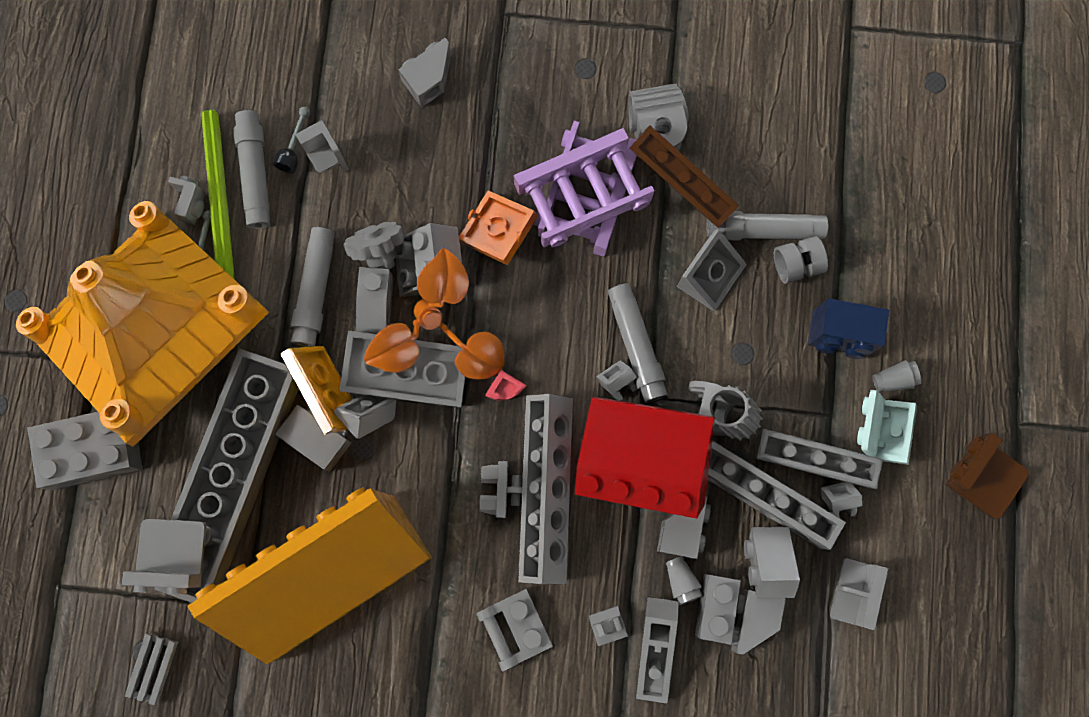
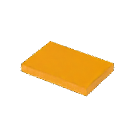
(318, 384)

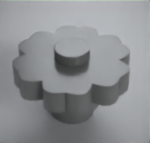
(375, 244)

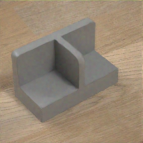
(321, 148)
(858, 593)

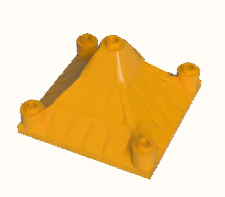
(143, 324)

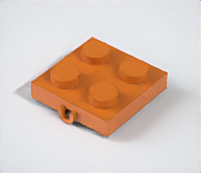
(497, 227)

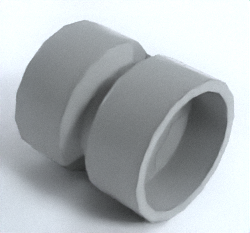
(805, 258)

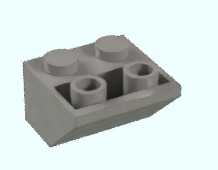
(419, 249)

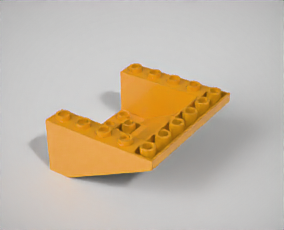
(313, 576)

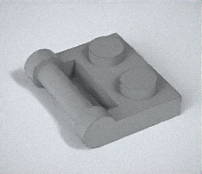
(524, 625)

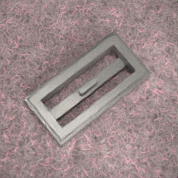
(142, 694)

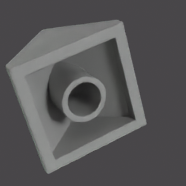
(712, 271)

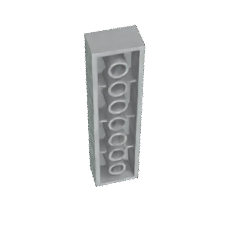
(234, 459)

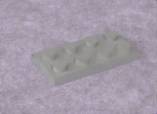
(428, 380)

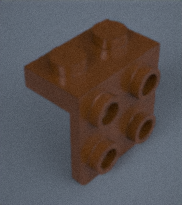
(987, 476)

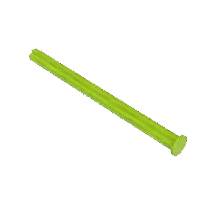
(217, 191)

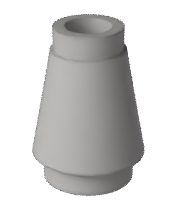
(898, 377)
(683, 582)

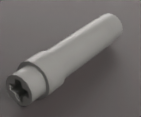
(250, 144)
(771, 226)
(308, 314)
(642, 357)

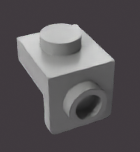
(191, 199)

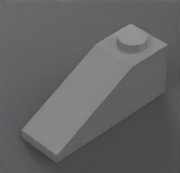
(373, 299)
(657, 650)

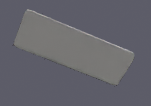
(366, 414)

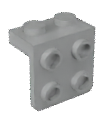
(168, 556)

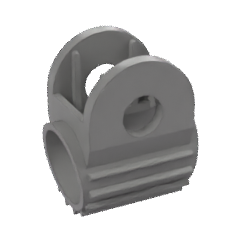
(662, 109)
(726, 399)

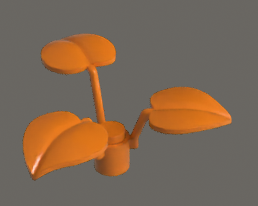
(439, 282)

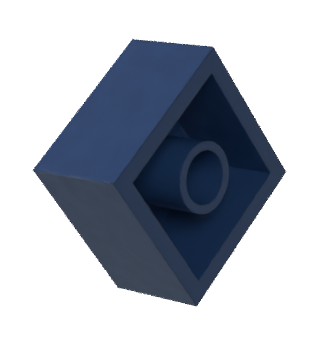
(848, 328)

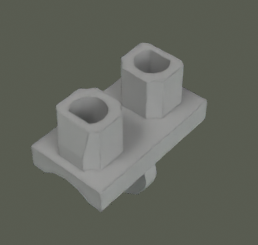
(499, 475)

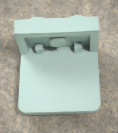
(887, 428)

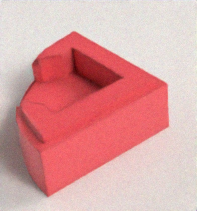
(505, 387)

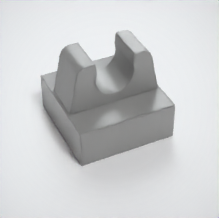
(616, 378)
(841, 497)
(607, 625)

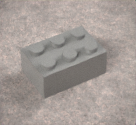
(79, 452)

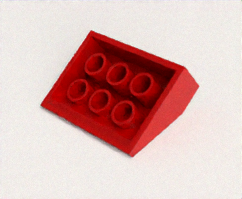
(645, 457)

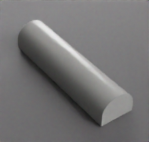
(818, 458)

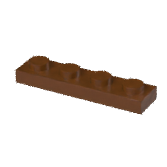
(684, 176)

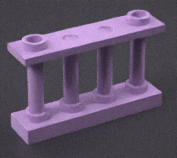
(586, 159)
(599, 235)

